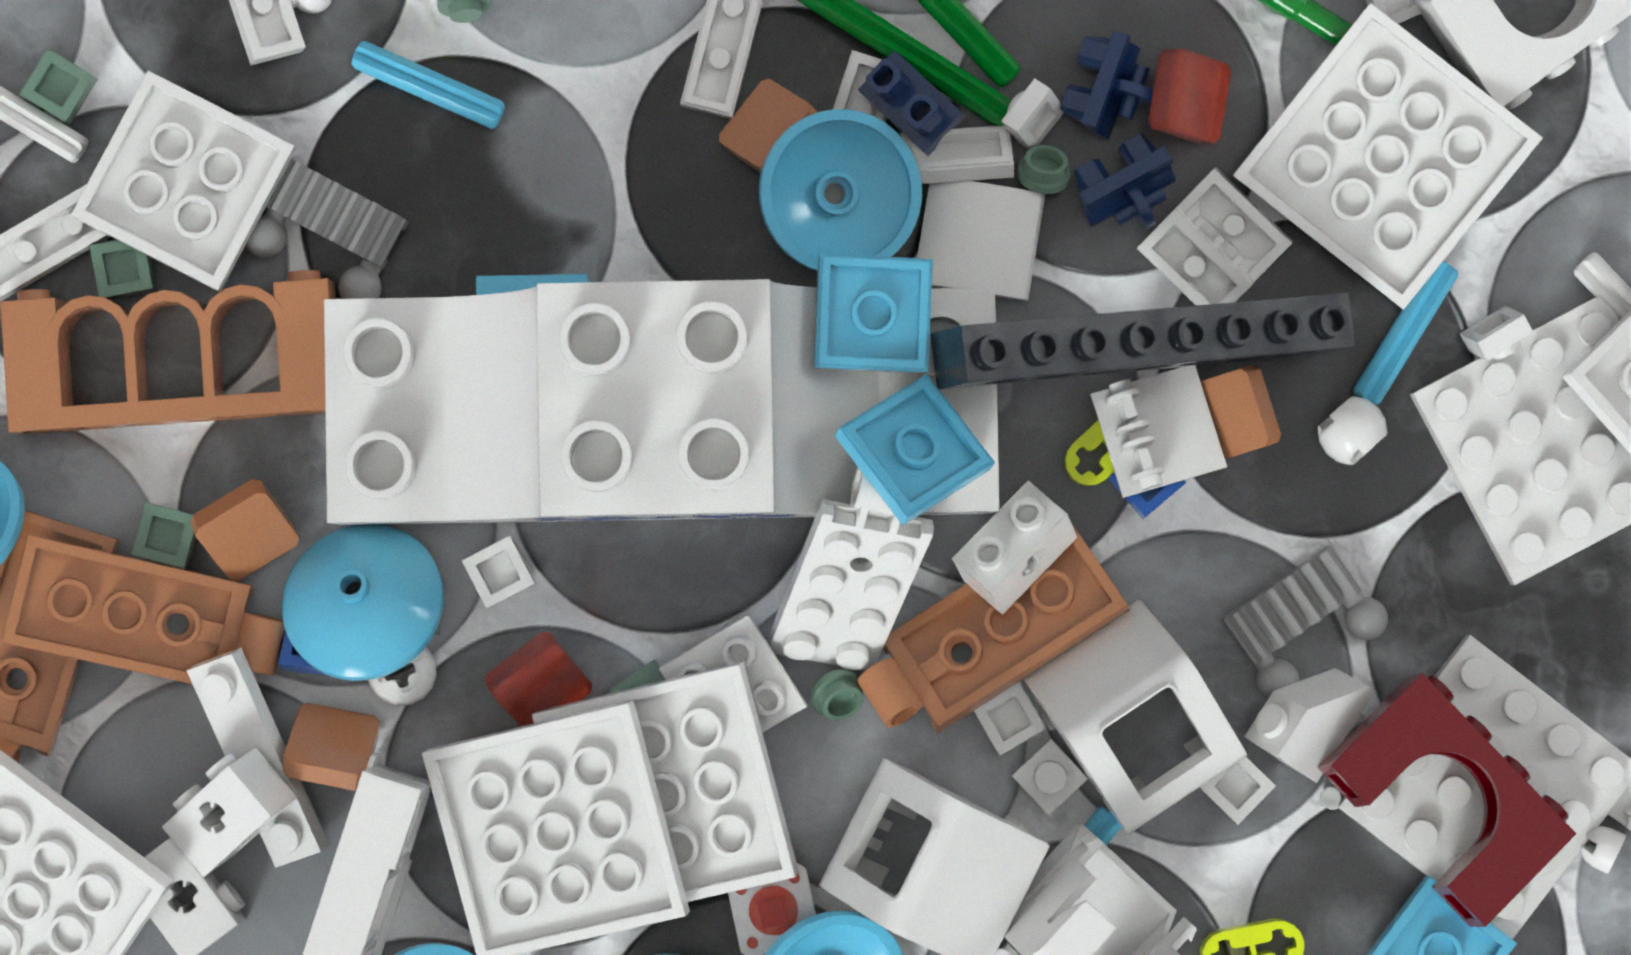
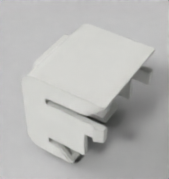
(1108, 679)
(962, 880)
(1093, 905)

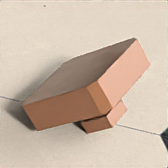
(762, 121)
(1241, 411)
(244, 530)
(330, 746)

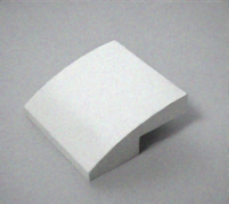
(981, 236)
(1215, 242)

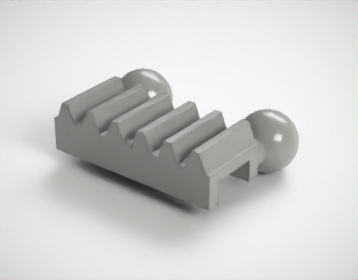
(334, 215)
(1293, 606)

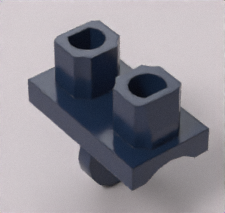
(1116, 88)
(910, 102)
(1130, 190)

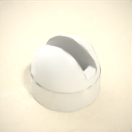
(1607, 847)

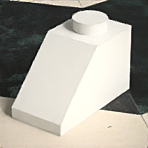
(1309, 719)

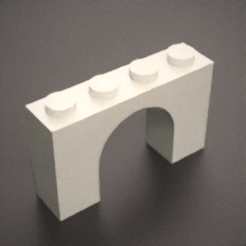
(1507, 60)

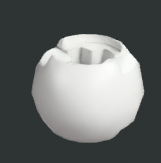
(1352, 430)
(419, 682)

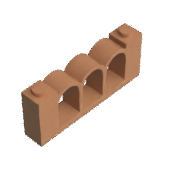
(39, 362)

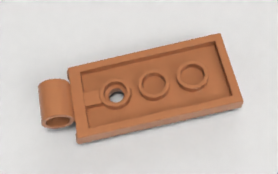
(118, 611)
(1045, 621)
(36, 711)

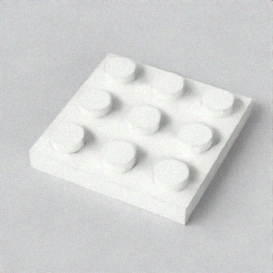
(183, 181)

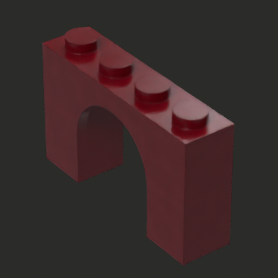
(1518, 826)

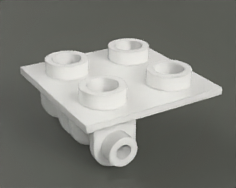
(1158, 430)
(740, 641)

